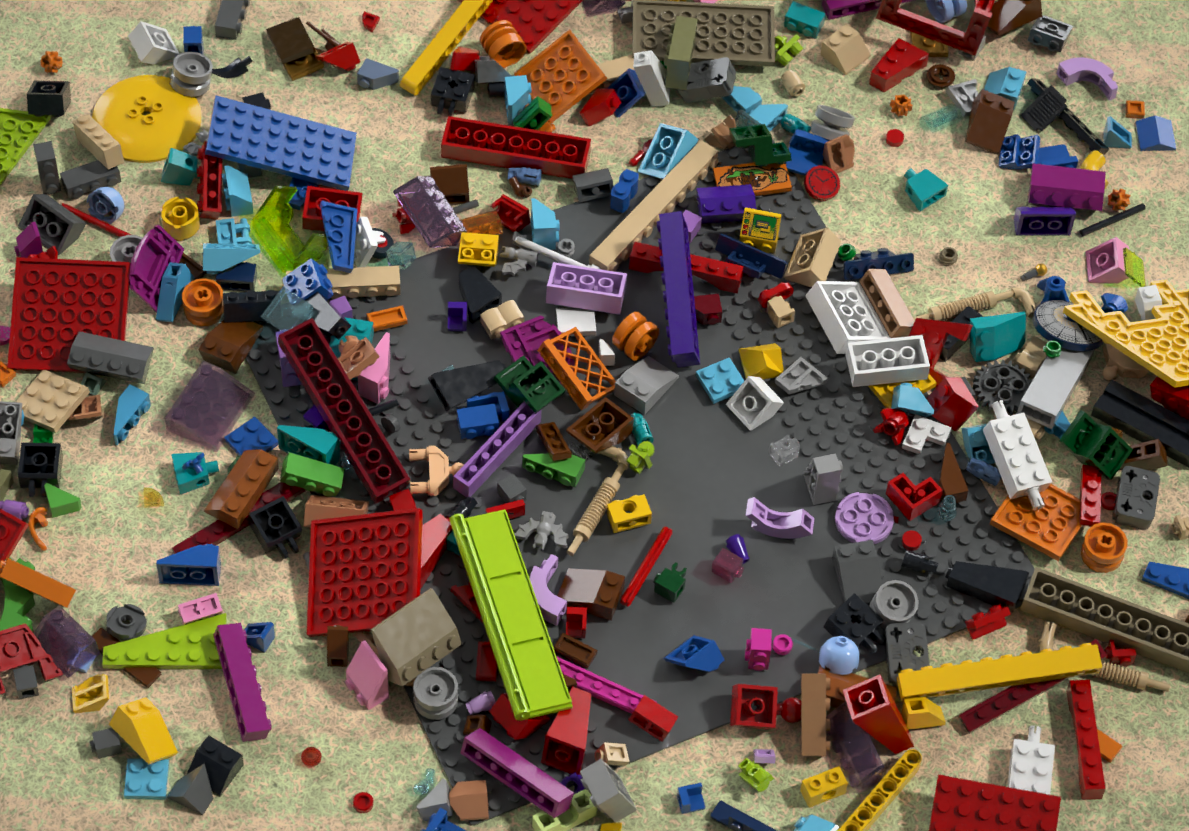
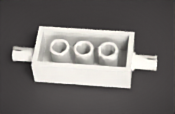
(1017, 455)
(1031, 763)

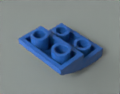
(1019, 152)

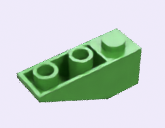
(565, 471)

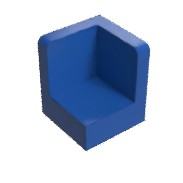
(690, 798)

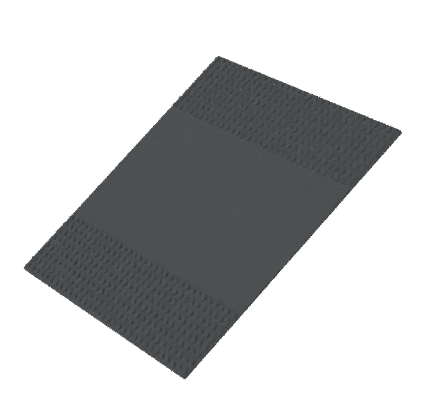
(697, 485)

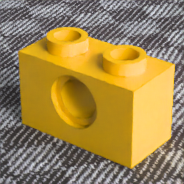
(622, 521)
(823, 786)

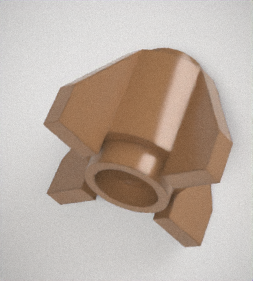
(721, 134)

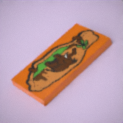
(763, 180)

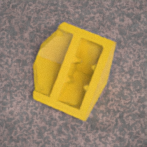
(90, 694)

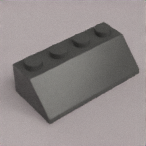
(110, 357)

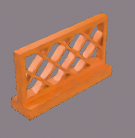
(567, 373)

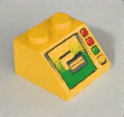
(760, 229)

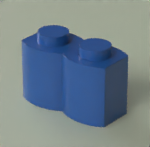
(624, 190)

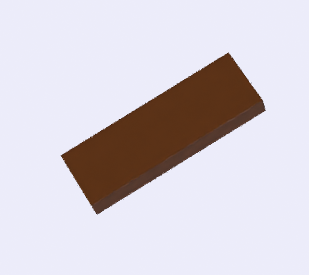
(553, 441)

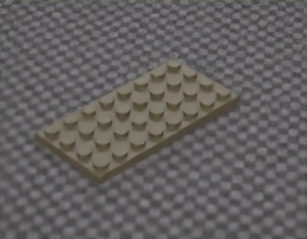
(723, 30)

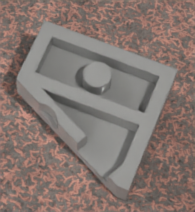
(963, 95)
(800, 377)

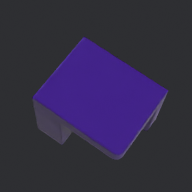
(457, 316)
(314, 418)

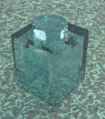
(401, 254)

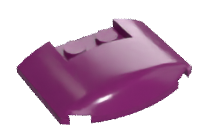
(150, 263)
(528, 337)

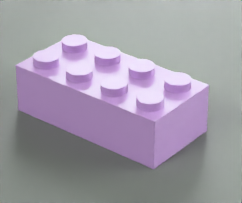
(586, 288)

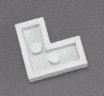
(922, 430)

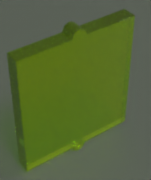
(1134, 267)

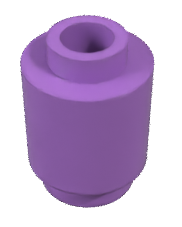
(15, 508)

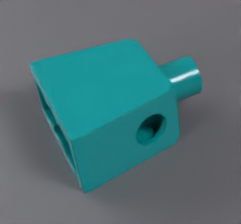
(179, 168)
(924, 188)
(188, 479)

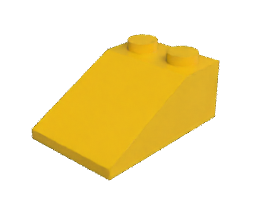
(144, 730)

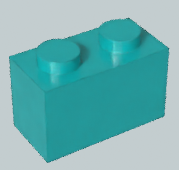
(804, 20)

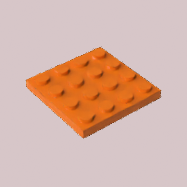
(562, 74)
(1044, 529)

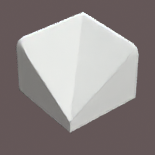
(606, 353)

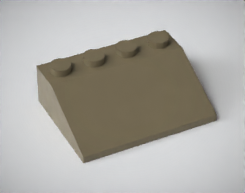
(415, 638)

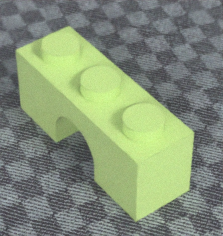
(579, 812)

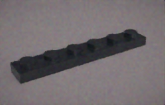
(1072, 121)

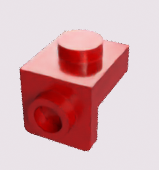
(1120, 657)

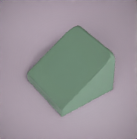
(93, 382)

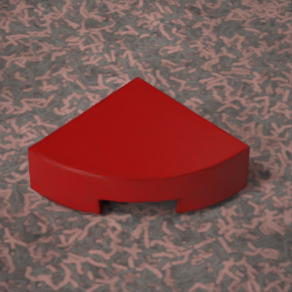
(370, 21)

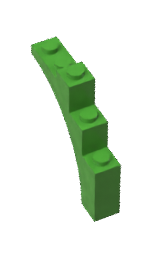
(17, 603)

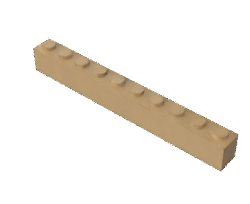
(659, 201)

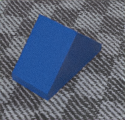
(260, 635)

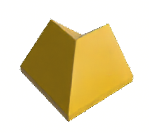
(762, 361)

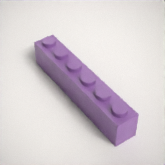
(496, 450)

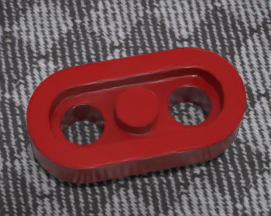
(782, 289)

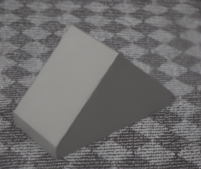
(435, 800)

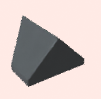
(193, 791)

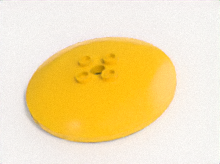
(148, 137)

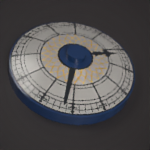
(1058, 327)

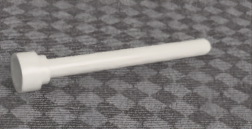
(549, 253)

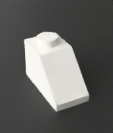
(1145, 300)

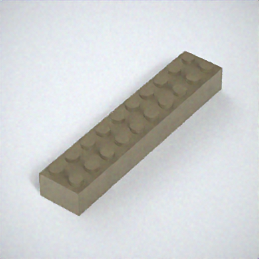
(1108, 618)

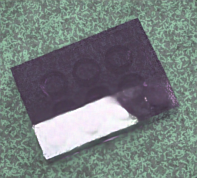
(208, 407)

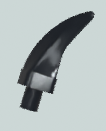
(234, 69)

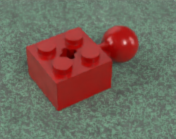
(767, 707)

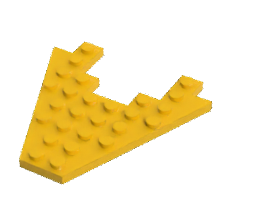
(1155, 343)

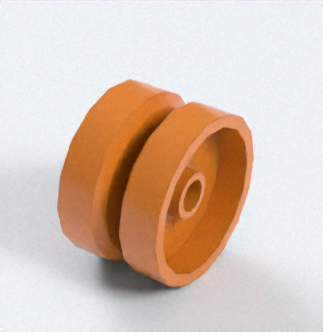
(203, 302)
(635, 336)
(1104, 547)

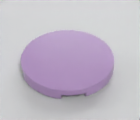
(864, 518)

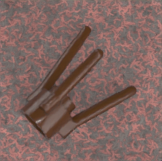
(332, 42)

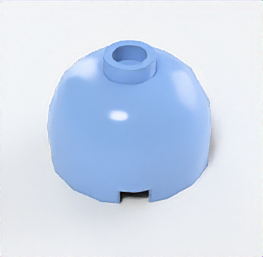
(103, 201)
(839, 655)

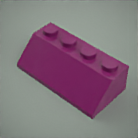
(1067, 187)

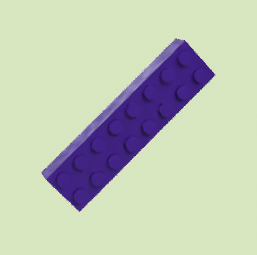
(679, 289)

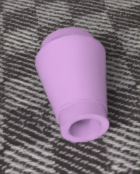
(481, 703)

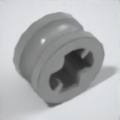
(566, 243)

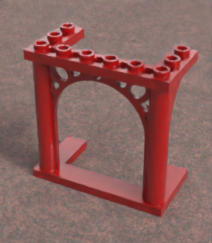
(966, 42)

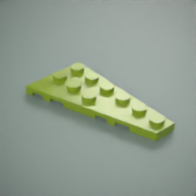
(16, 135)
(174, 648)

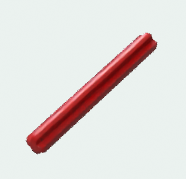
(646, 566)

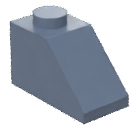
(376, 75)

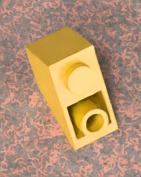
(921, 713)

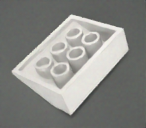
(845, 313)

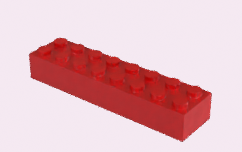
(515, 147)

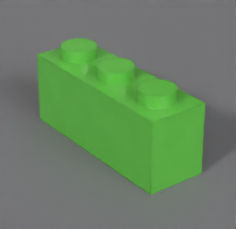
(311, 474)

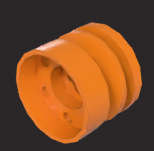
(503, 43)

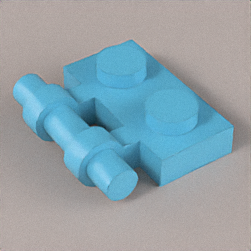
(227, 231)

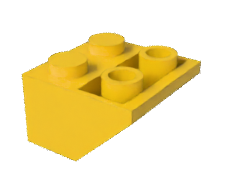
(478, 249)

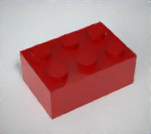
(312, 214)

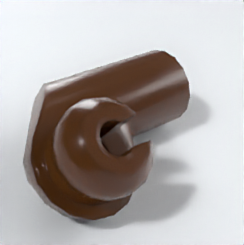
(518, 189)

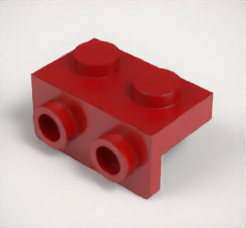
(987, 622)

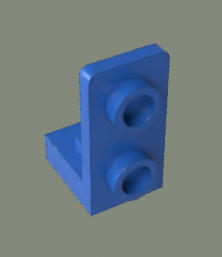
(493, 398)

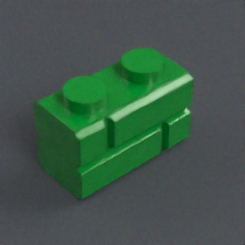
(534, 115)

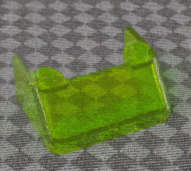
(278, 238)

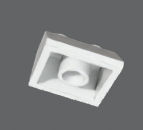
(152, 43)
(754, 402)

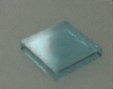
(286, 310)

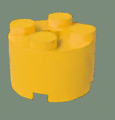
(180, 218)

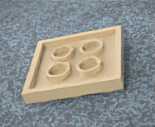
(51, 400)

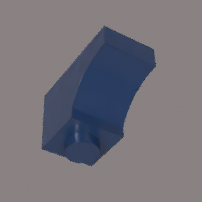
(240, 278)

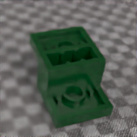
(760, 145)
(529, 384)
(1095, 445)

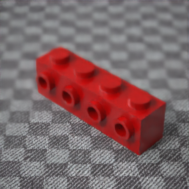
(210, 185)

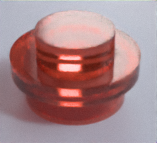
(311, 757)

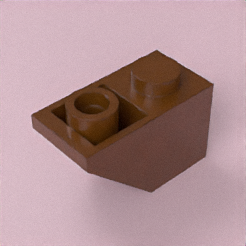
(337, 646)

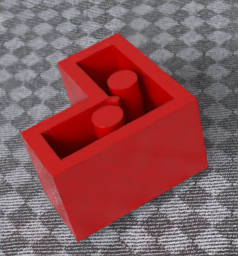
(913, 499)

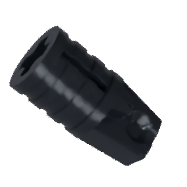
(496, 89)
(463, 507)
(919, 562)

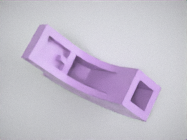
(1088, 70)
(779, 524)
(551, 606)

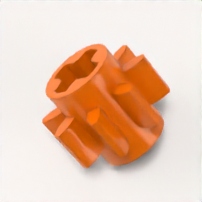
(51, 61)
(901, 105)
(1118, 199)

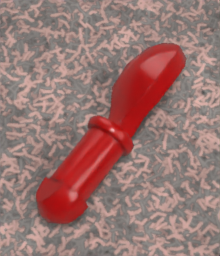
(641, 153)

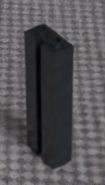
(1144, 420)

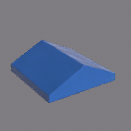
(1155, 134)

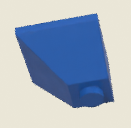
(628, 90)
(697, 654)

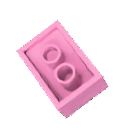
(375, 378)
(367, 677)

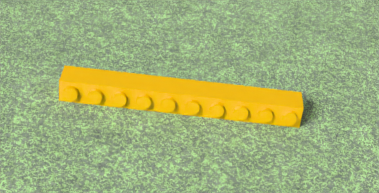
(1001, 672)

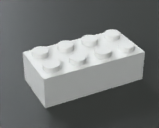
(887, 361)

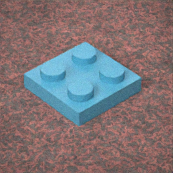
(720, 380)
(146, 779)

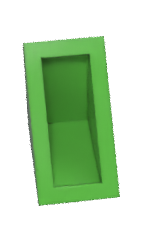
(61, 501)

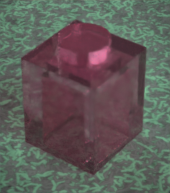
(728, 565)

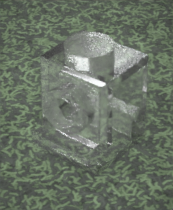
(784, 450)

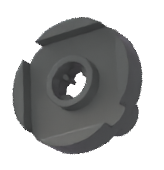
(126, 631)

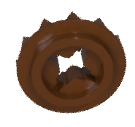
(946, 72)

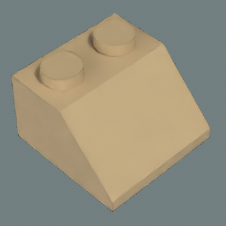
(845, 49)

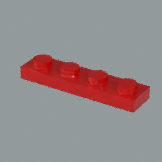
(1090, 496)

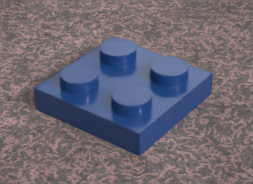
(251, 436)

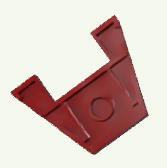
(934, 336)
(22, 648)

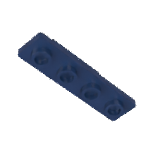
(753, 260)
(878, 260)
(737, 819)

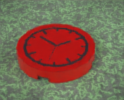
(822, 183)

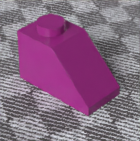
(28, 242)

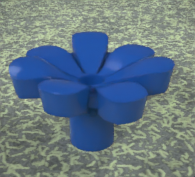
(195, 463)

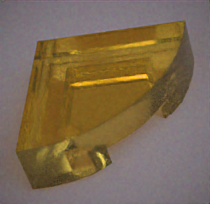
(152, 498)

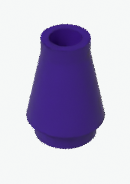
(737, 546)

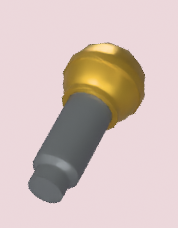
(1039, 270)

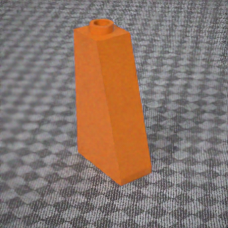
(36, 582)

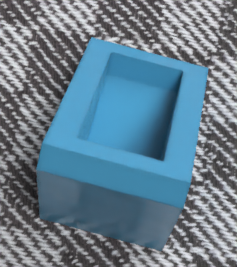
(1116, 135)

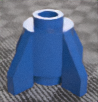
(1053, 288)
(1113, 303)

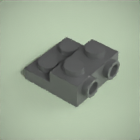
(1050, 33)

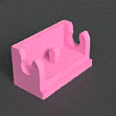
(199, 608)

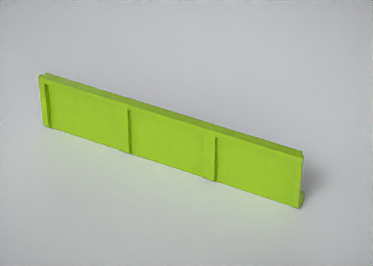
(511, 615)

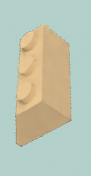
(813, 257)

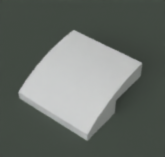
(576, 317)

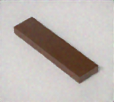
(144, 675)

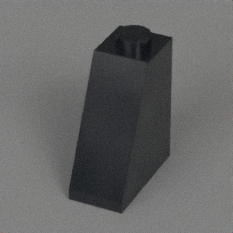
(478, 293)

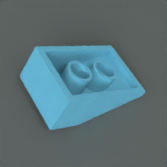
(667, 150)
(223, 256)

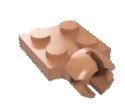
(356, 355)

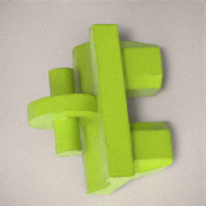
(792, 45)
(640, 457)
(754, 775)

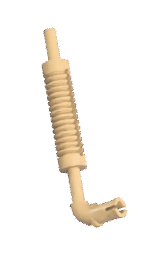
(978, 303)
(599, 503)
(1108, 670)

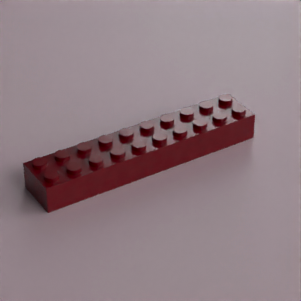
(343, 410)

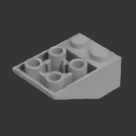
(10, 432)

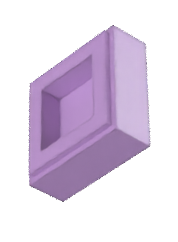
(764, 756)

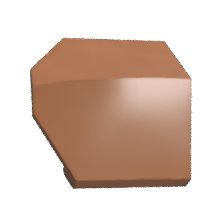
(839, 153)
(89, 408)
(470, 800)

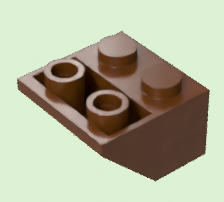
(452, 182)

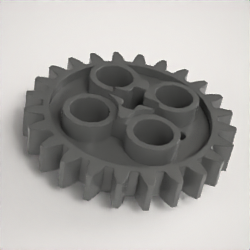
(992, 376)

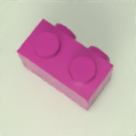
(758, 649)

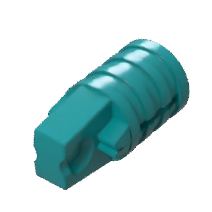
(794, 123)
(641, 429)

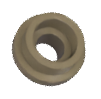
(948, 251)

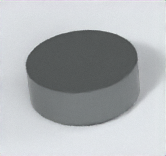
(390, 423)

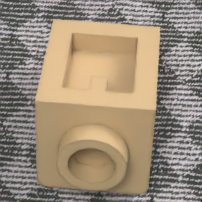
(1181, 527)
(613, 754)

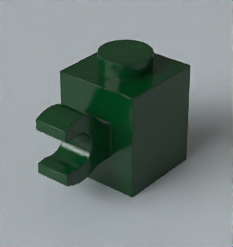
(670, 583)

